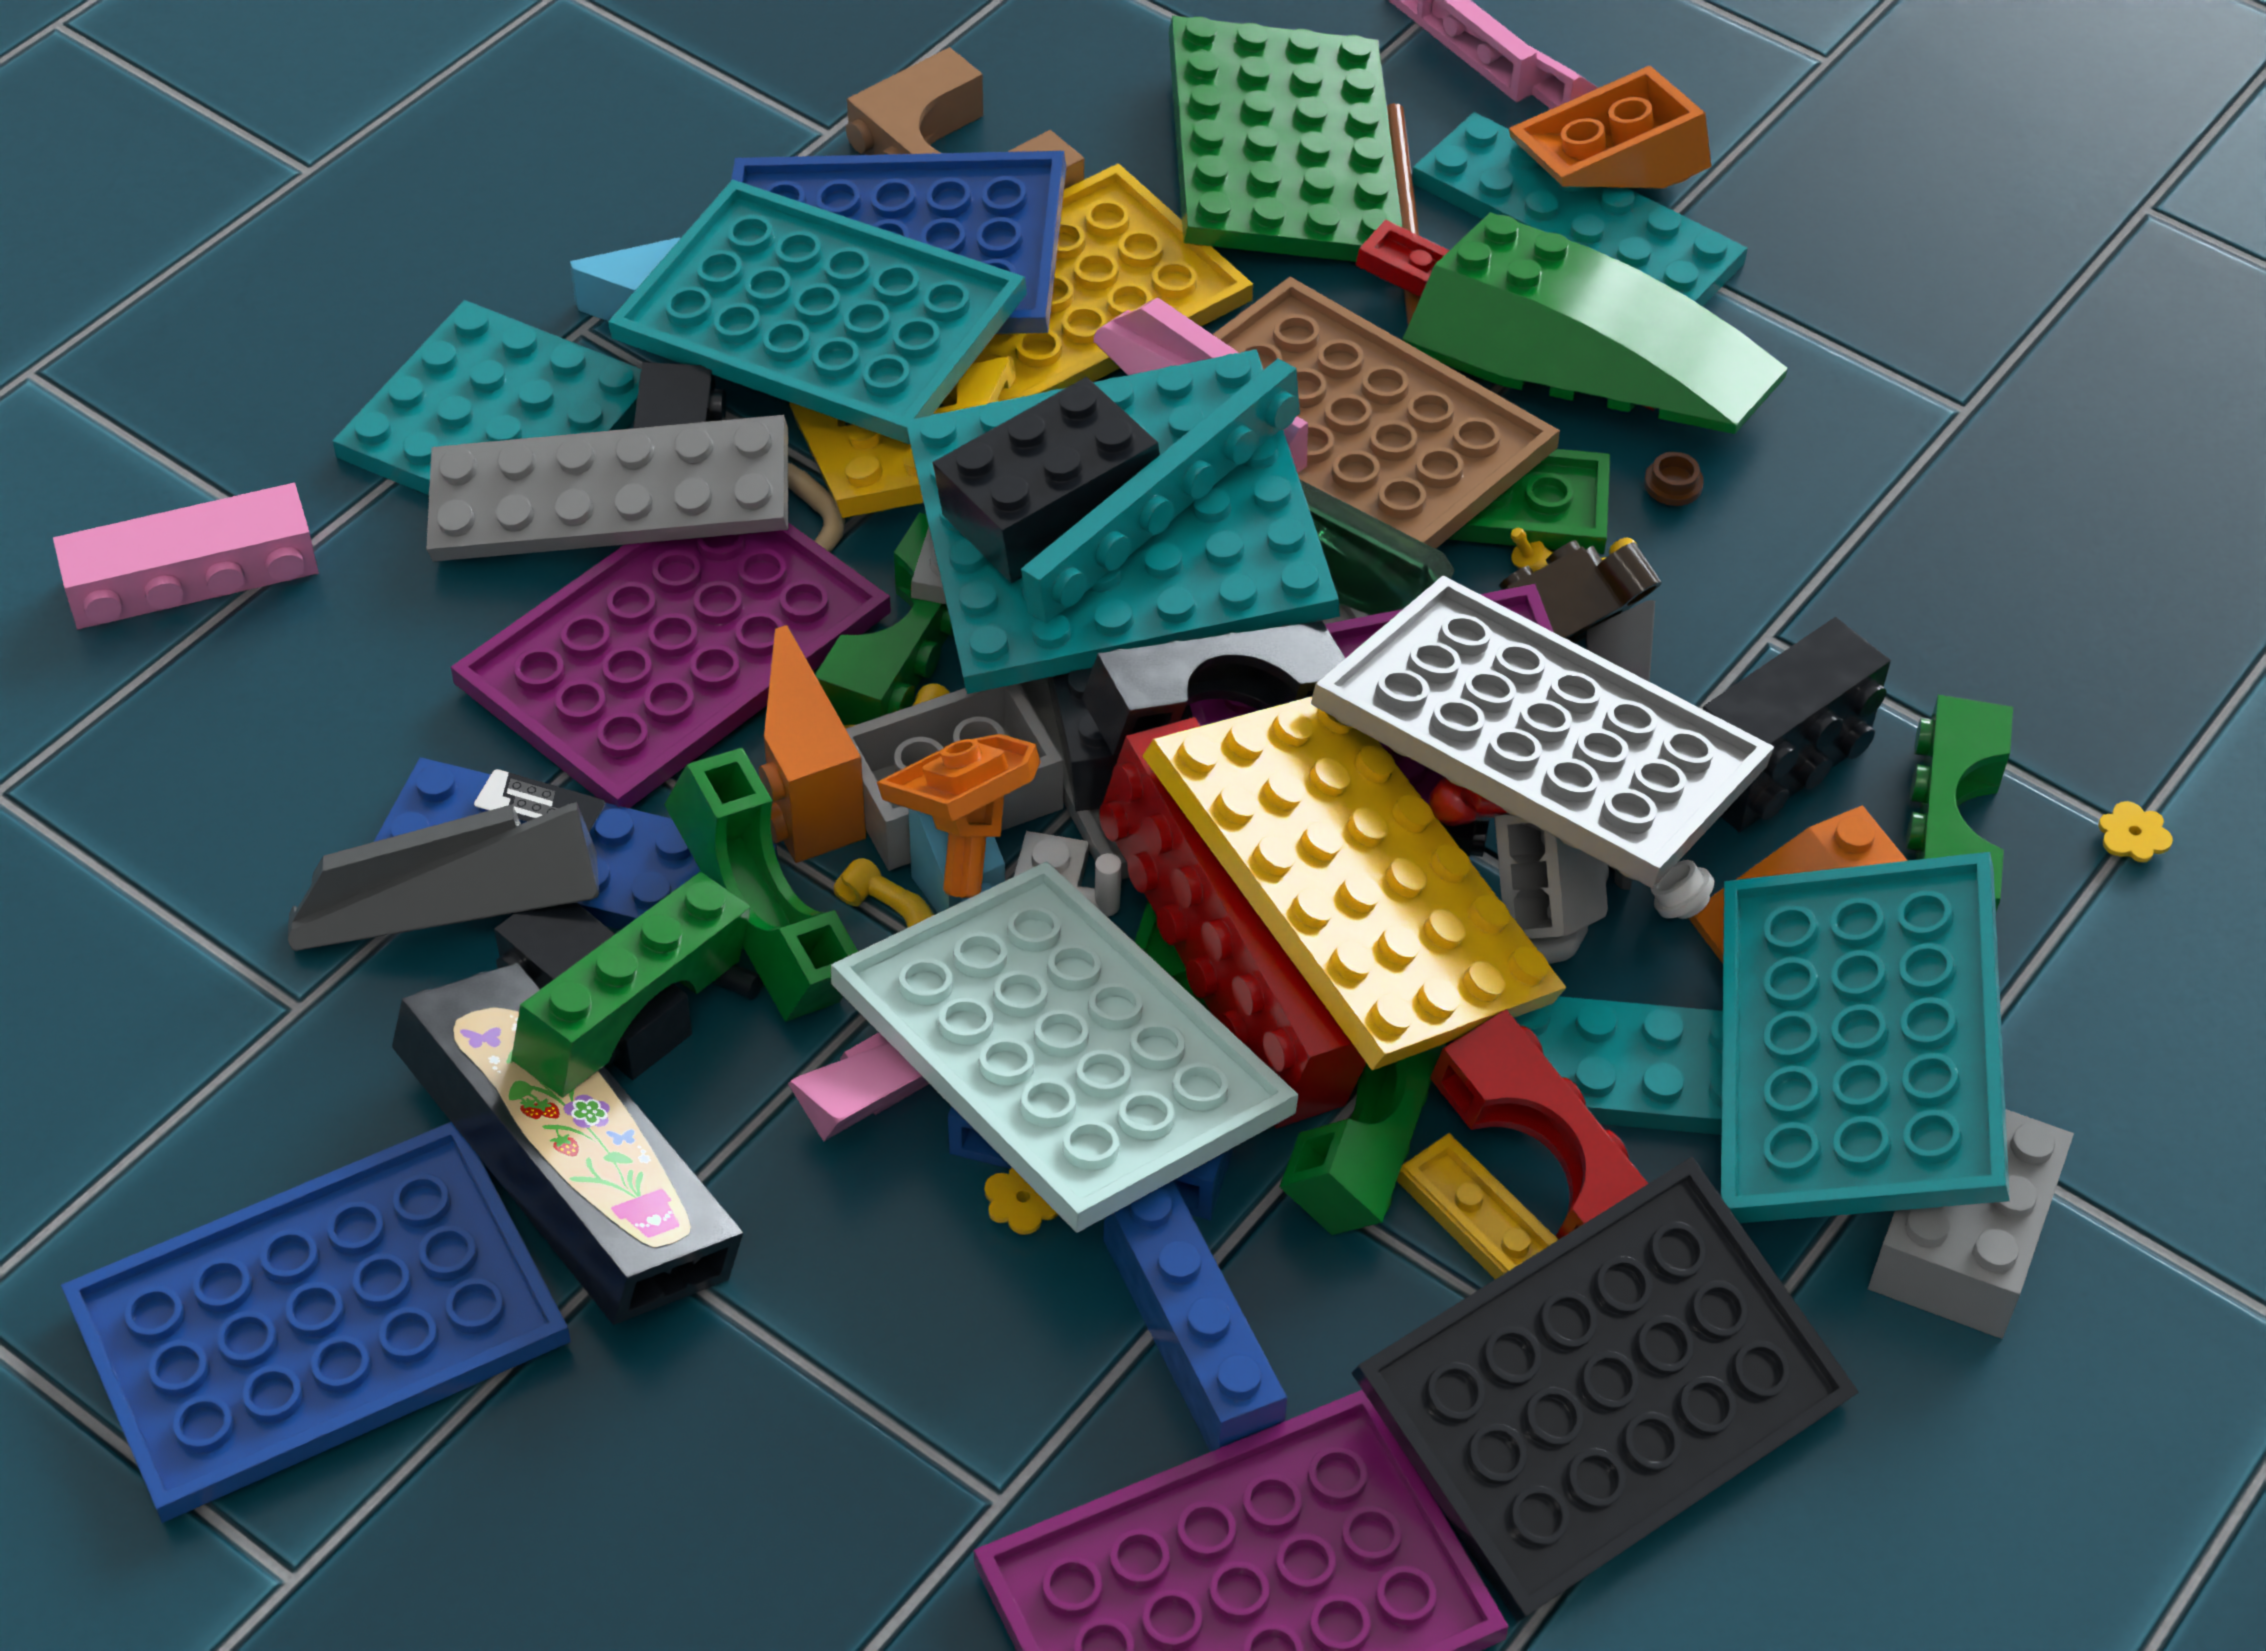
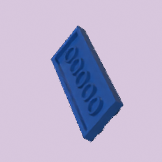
(637, 852)

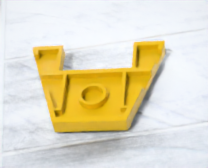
(873, 470)

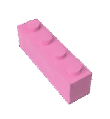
(185, 555)

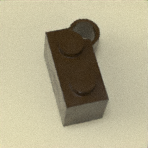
(1584, 589)

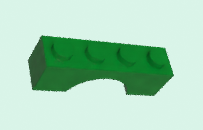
(881, 669)
(1963, 759)
(727, 828)
(580, 1015)
(1351, 1166)

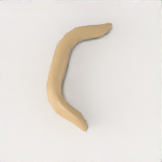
(822, 502)

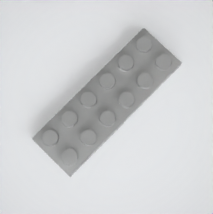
(608, 488)

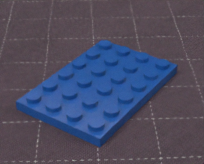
(971, 204)
(312, 1318)

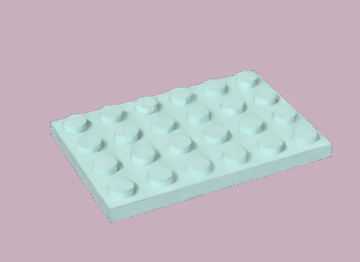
(1063, 1044)

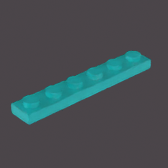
(1161, 491)

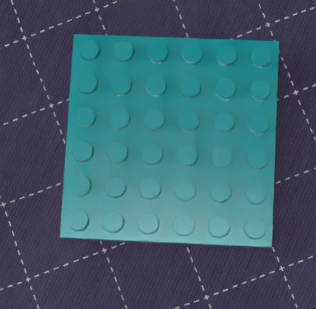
(1220, 567)

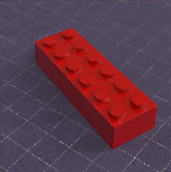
(1222, 939)

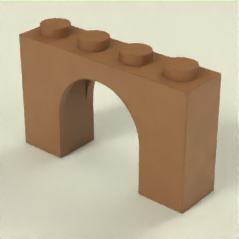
(927, 104)

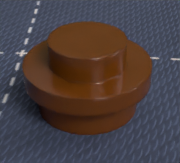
(1674, 479)

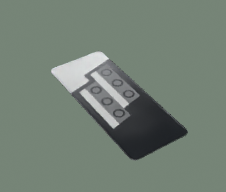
(534, 797)

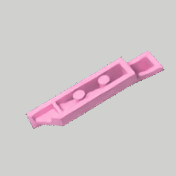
(1163, 337)

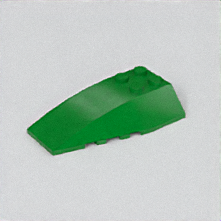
(1573, 319)

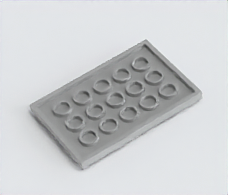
(1544, 729)

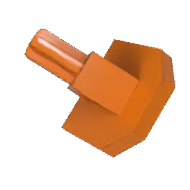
(965, 797)

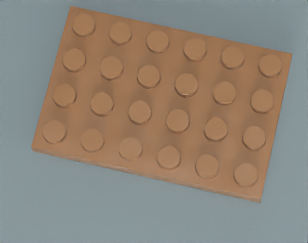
(1387, 419)

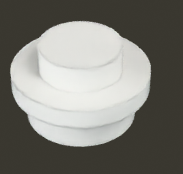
(1683, 890)

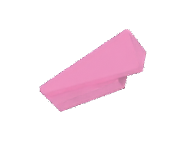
(1496, 51)
(862, 1083)

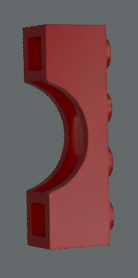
(1505, 1081)

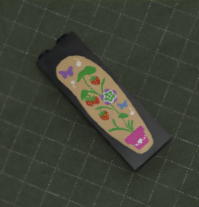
(577, 1165)

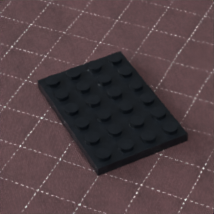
(1603, 1386)

